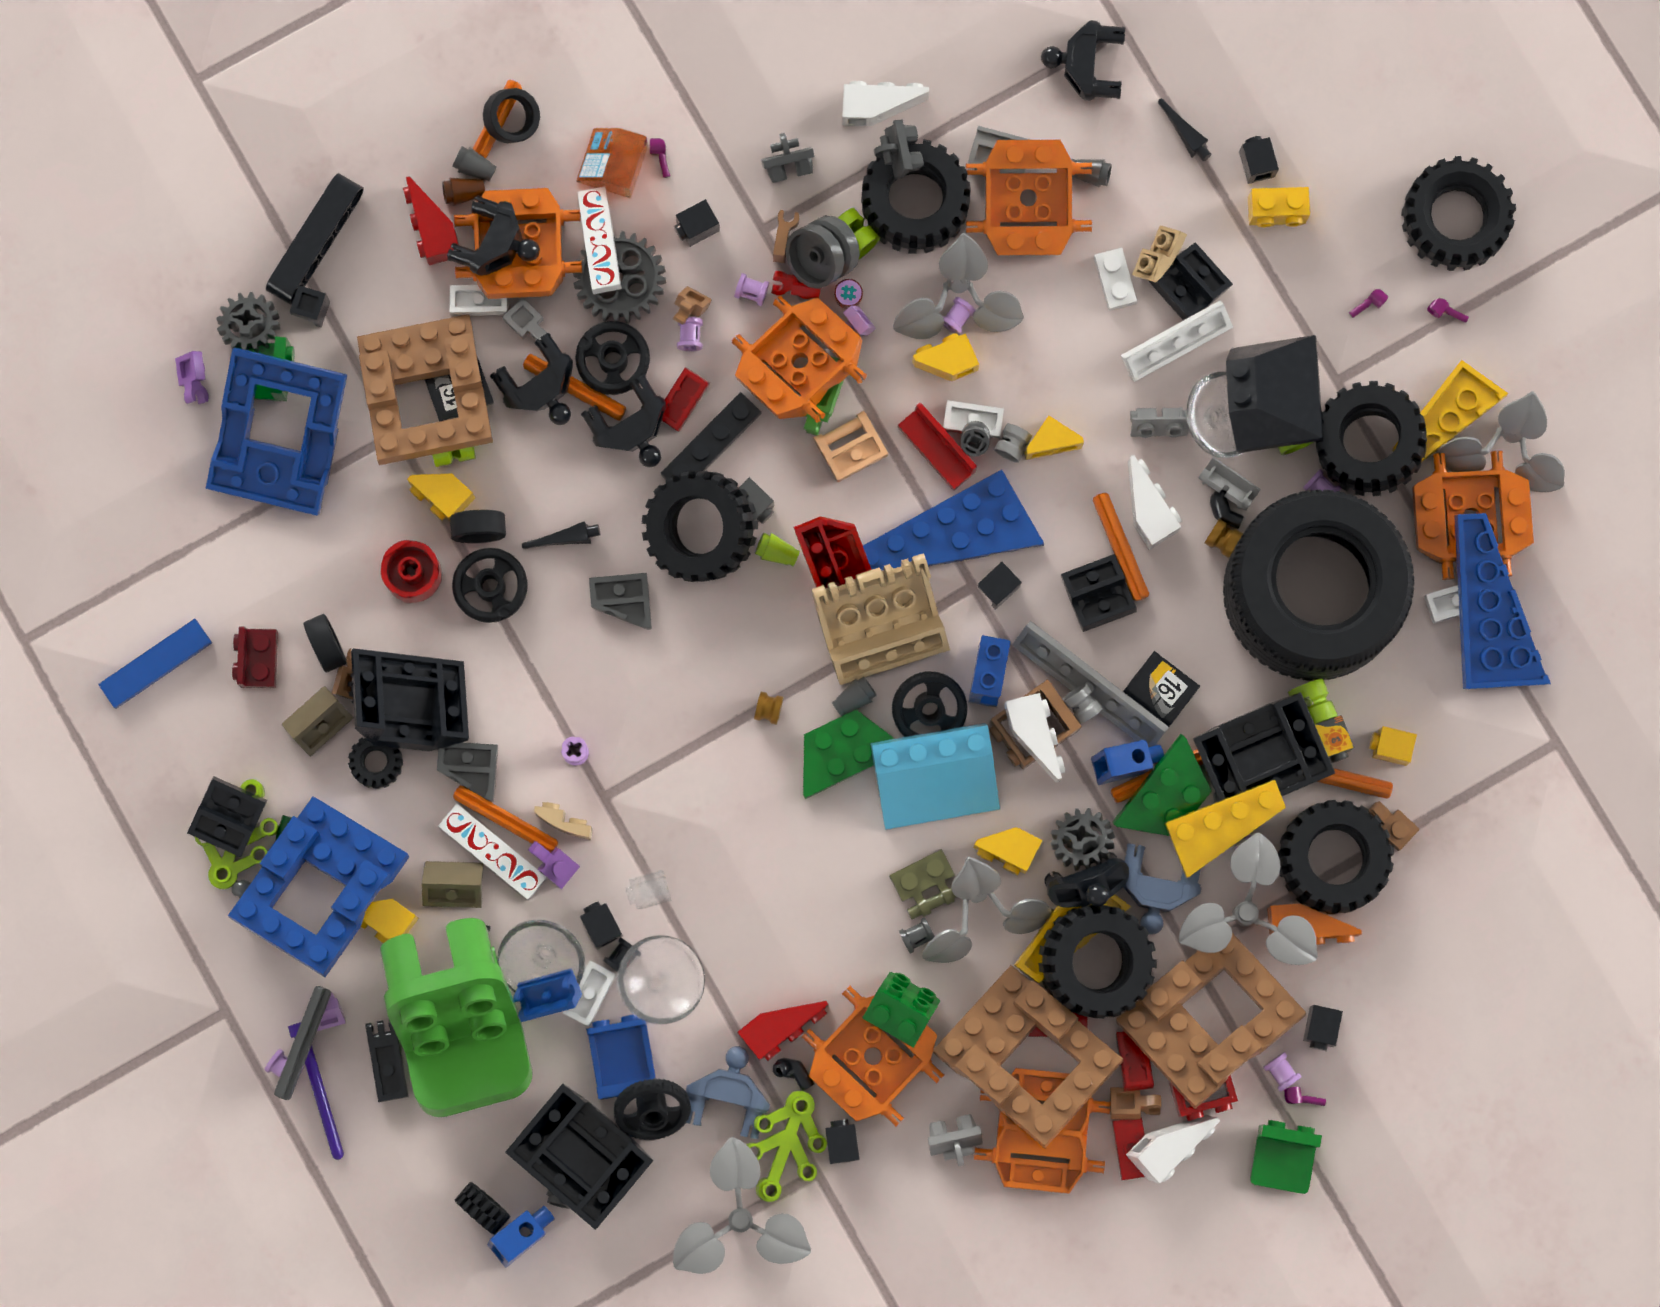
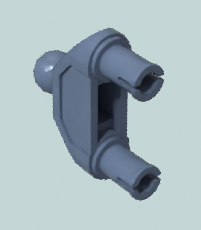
(1155, 892)
(729, 1087)

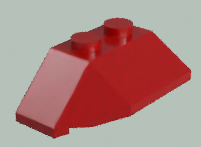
(831, 550)

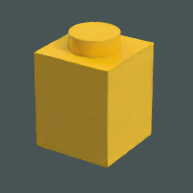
(1393, 745)

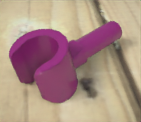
(658, 146)
(1377, 298)
(1440, 306)
(1293, 1096)

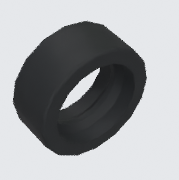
(531, 111)
(477, 526)
(325, 643)

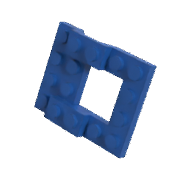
(267, 470)
(339, 850)

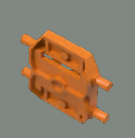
(1052, 197)
(522, 277)
(787, 343)
(1471, 492)
(884, 1079)
(1068, 1144)

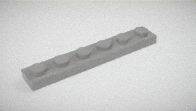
(1074, 672)

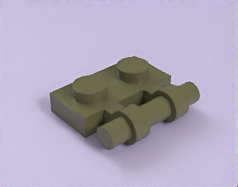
(922, 876)

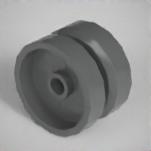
(822, 251)

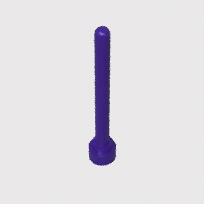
(321, 1099)

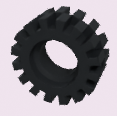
(372, 779)
(482, 1208)

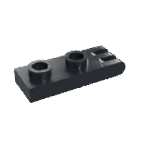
(386, 1063)

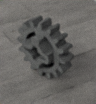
(241, 314)
(1079, 835)

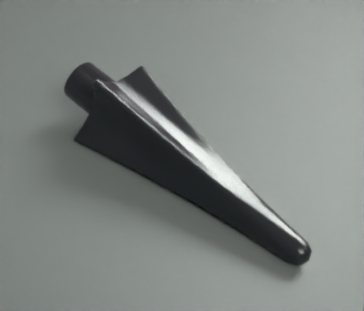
(1191, 138)
(575, 534)

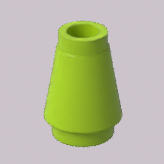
(776, 550)

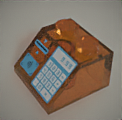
(613, 160)

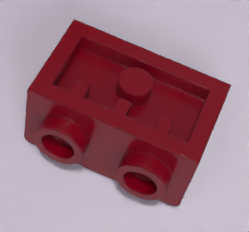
(256, 658)

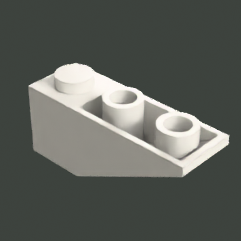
(875, 103)
(1150, 512)
(1031, 729)
(1165, 1148)

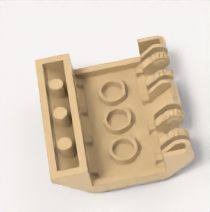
(880, 620)

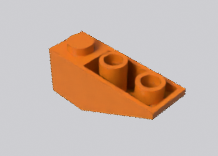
(1323, 925)

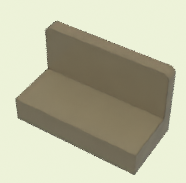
(317, 721)
(452, 884)

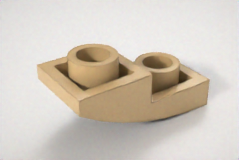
(1156, 261)
(555, 817)

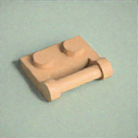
(855, 454)

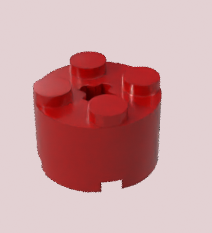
(419, 557)

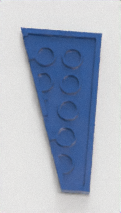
(962, 528)
(1492, 621)

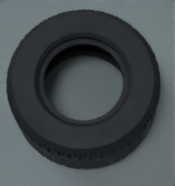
(1273, 630)

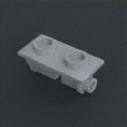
(1147, 424)
(1224, 478)

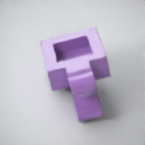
(190, 373)
(555, 865)

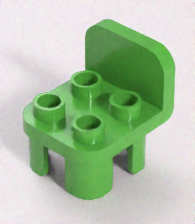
(456, 1023)

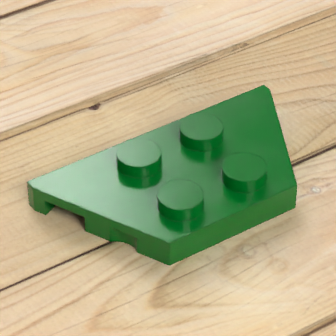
(839, 751)
(1168, 792)

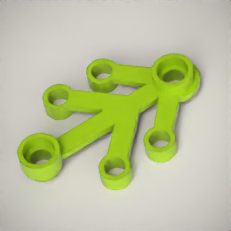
(227, 861)
(787, 1141)

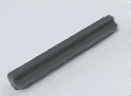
(302, 1043)

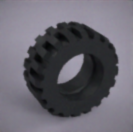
(923, 232)
(1372, 401)
(663, 533)
(1363, 829)
(1134, 972)

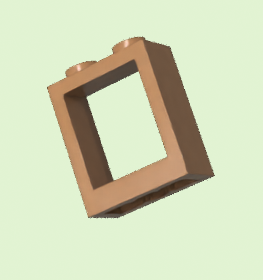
(1058, 708)

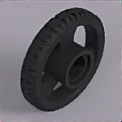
(590, 347)
(501, 608)
(935, 683)
(653, 1117)

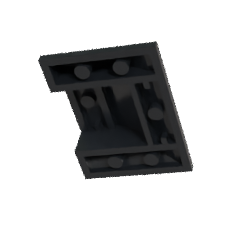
(1274, 394)
(409, 700)
(1265, 746)
(580, 1155)

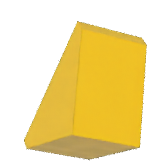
(1053, 439)

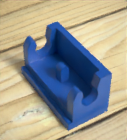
(547, 995)

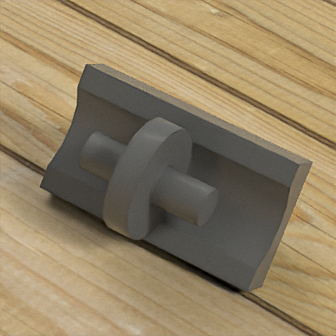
(896, 151)
(801, 158)

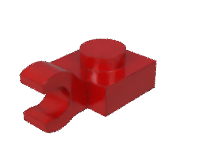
(791, 283)

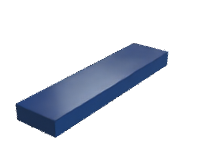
(155, 663)

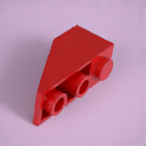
(434, 226)
(774, 1027)

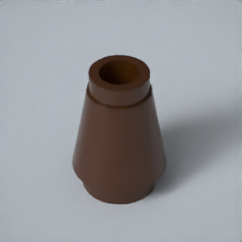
(462, 190)

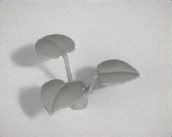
(959, 265)
(1518, 421)
(974, 884)
(1208, 930)
(781, 1240)

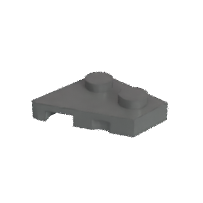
(622, 597)
(471, 766)

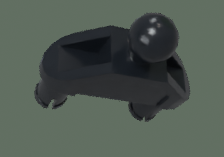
(1080, 60)
(500, 242)
(544, 388)
(636, 429)
(1088, 886)

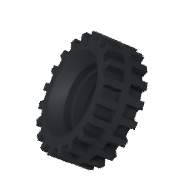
(1468, 178)

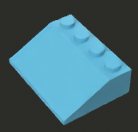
(935, 776)

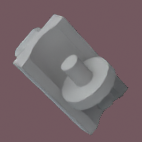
(955, 1143)

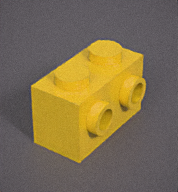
(1278, 206)

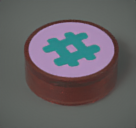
(848, 293)

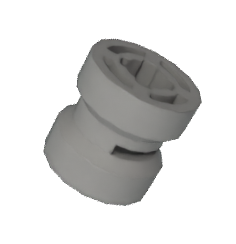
(1012, 442)
(1082, 703)

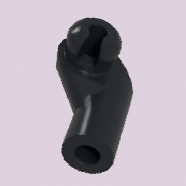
(1221, 510)
(793, 1069)

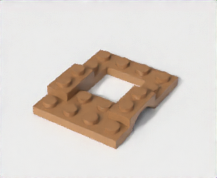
(416, 355)
(995, 1030)
(1182, 1046)

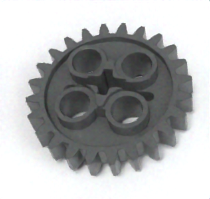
(624, 302)

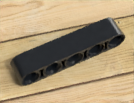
(314, 238)

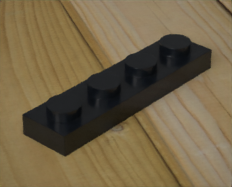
(714, 437)

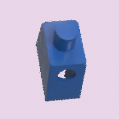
(1125, 761)
(510, 1244)

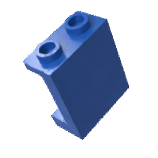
(989, 671)
(620, 1055)

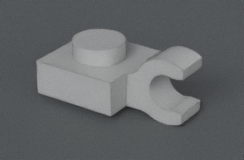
(525, 320)

